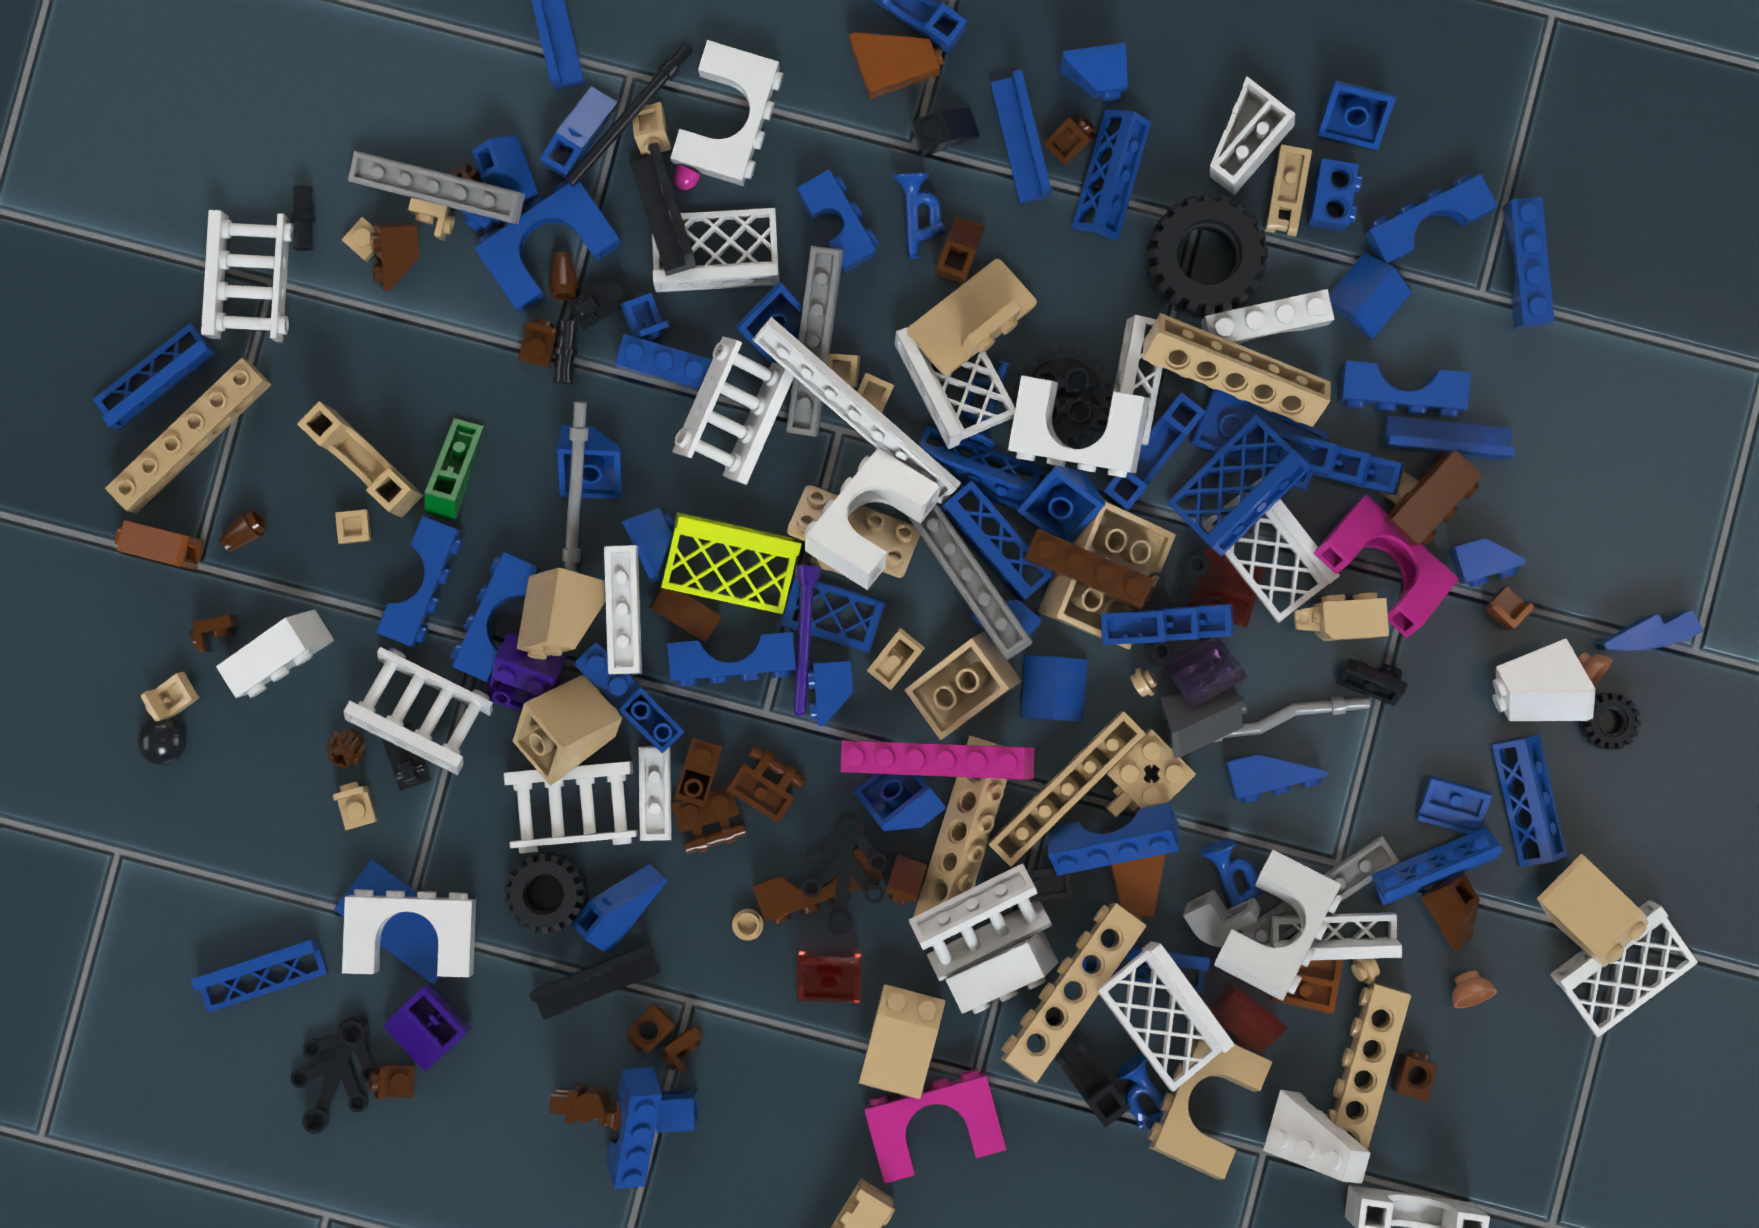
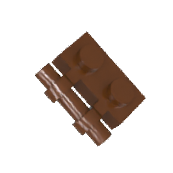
(760, 792)
(719, 807)

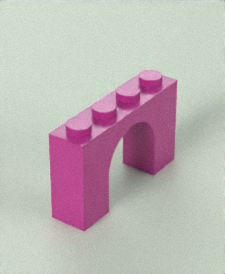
(1424, 576)
(967, 1095)

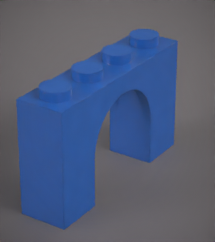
(504, 249)

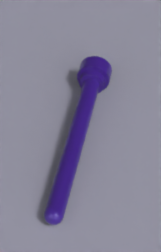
(807, 578)

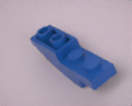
(629, 698)

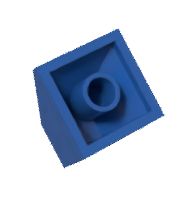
(1097, 70)
(601, 465)
(653, 537)
(899, 801)

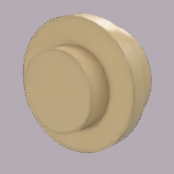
(1144, 682)
(747, 924)
(1365, 970)

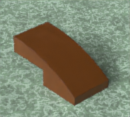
(686, 613)

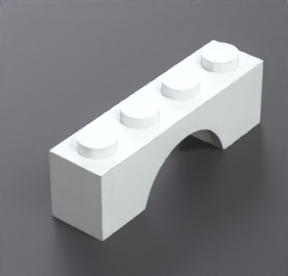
(1272, 317)

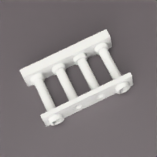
(219, 259)
(758, 424)
(420, 741)
(584, 777)
(973, 907)

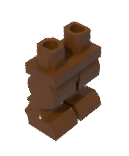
(586, 1105)

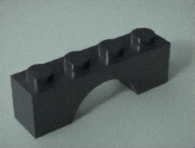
(1088, 1076)

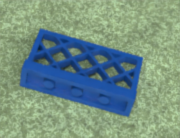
(1250, 506)

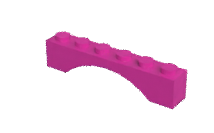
(938, 760)

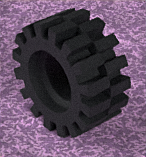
(1628, 725)

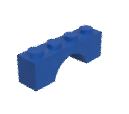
(929, 19)
(1464, 203)
(1532, 288)
(1363, 384)
(1163, 441)
(407, 619)
(478, 649)
(692, 662)
(1149, 834)
(639, 1110)

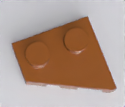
(1317, 987)

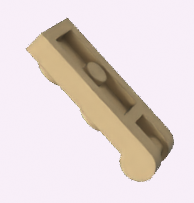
(1288, 189)

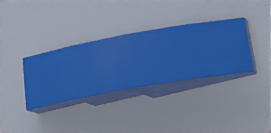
(1343, 464)
(1167, 624)

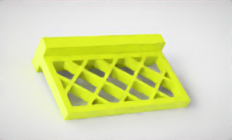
(735, 536)

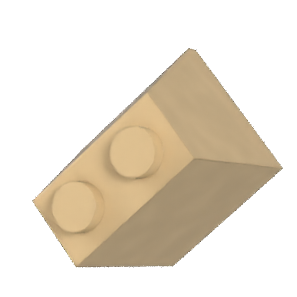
(558, 611)
(565, 727)
(1593, 911)

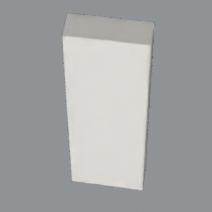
(655, 794)

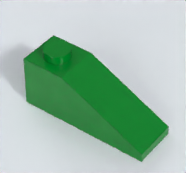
(453, 470)

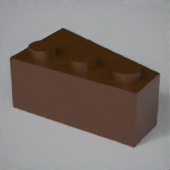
(1434, 498)

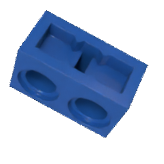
(1327, 193)
(678, 1111)

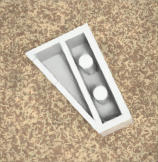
(1251, 135)
(274, 653)
(1003, 974)
(1313, 1141)

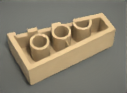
(865, 1208)

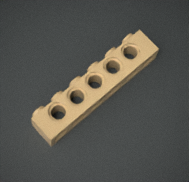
(1236, 370)
(188, 436)
(1066, 788)
(962, 837)
(1126, 932)
(1378, 1065)

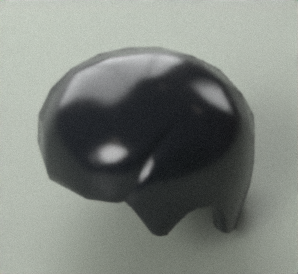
(161, 741)

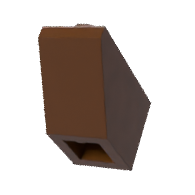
(960, 250)
(395, 252)
(699, 772)
(905, 879)
(1454, 908)

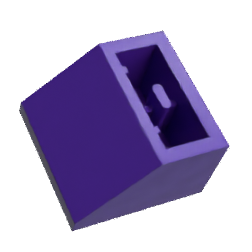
(522, 678)
(427, 1026)

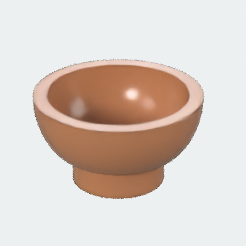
(1595, 665)
(1471, 990)

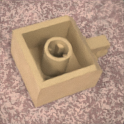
(1345, 619)
(1129, 775)

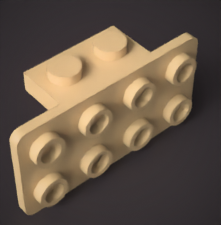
(972, 317)
(886, 532)

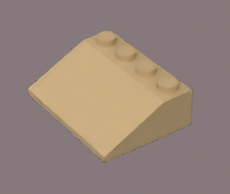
(1121, 539)

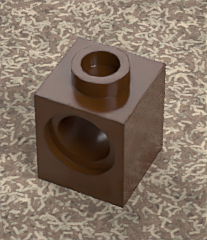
(660, 1018)
(1421, 1088)

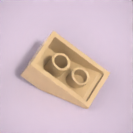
(962, 685)
(902, 1041)

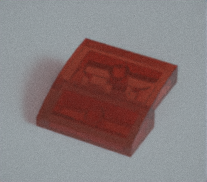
(1228, 584)

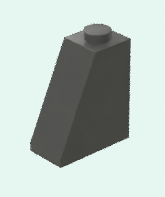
(1196, 727)

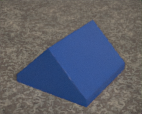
(1356, 114)
(1369, 294)
(776, 304)
(1063, 503)
(1053, 688)

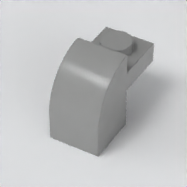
(1212, 920)

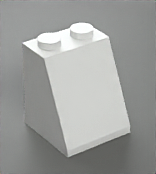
(1545, 686)

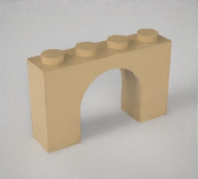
(343, 441)
(1177, 1135)

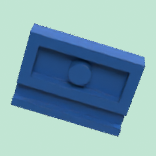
(1453, 805)

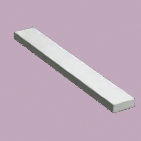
(850, 404)

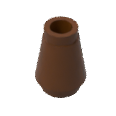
(563, 278)
(244, 530)

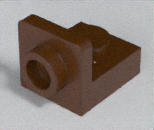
(1071, 138)
(538, 343)
(217, 626)
(686, 1042)
(392, 1080)

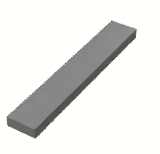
(436, 187)
(815, 334)
(972, 583)
(1351, 873)

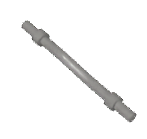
(578, 434)
(1336, 705)

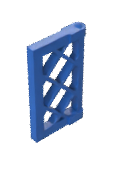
(841, 637)

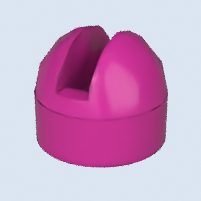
(685, 177)

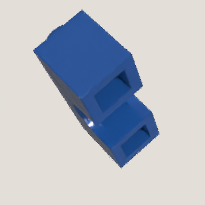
(826, 196)
(662, 362)

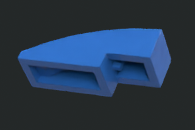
(1653, 632)

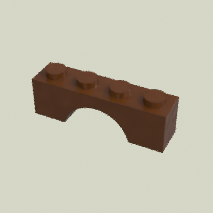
(1089, 569)
(780, 897)

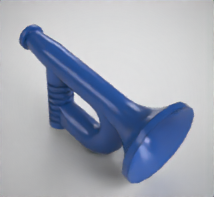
(911, 184)
(983, 438)
(1220, 854)
(1136, 1070)

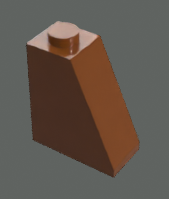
(893, 61)
(159, 545)
(1138, 884)

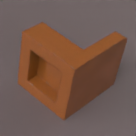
(1508, 608)

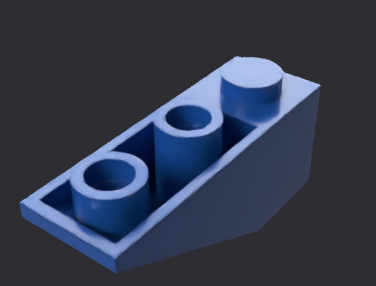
(578, 132)
(1260, 774)
(615, 910)

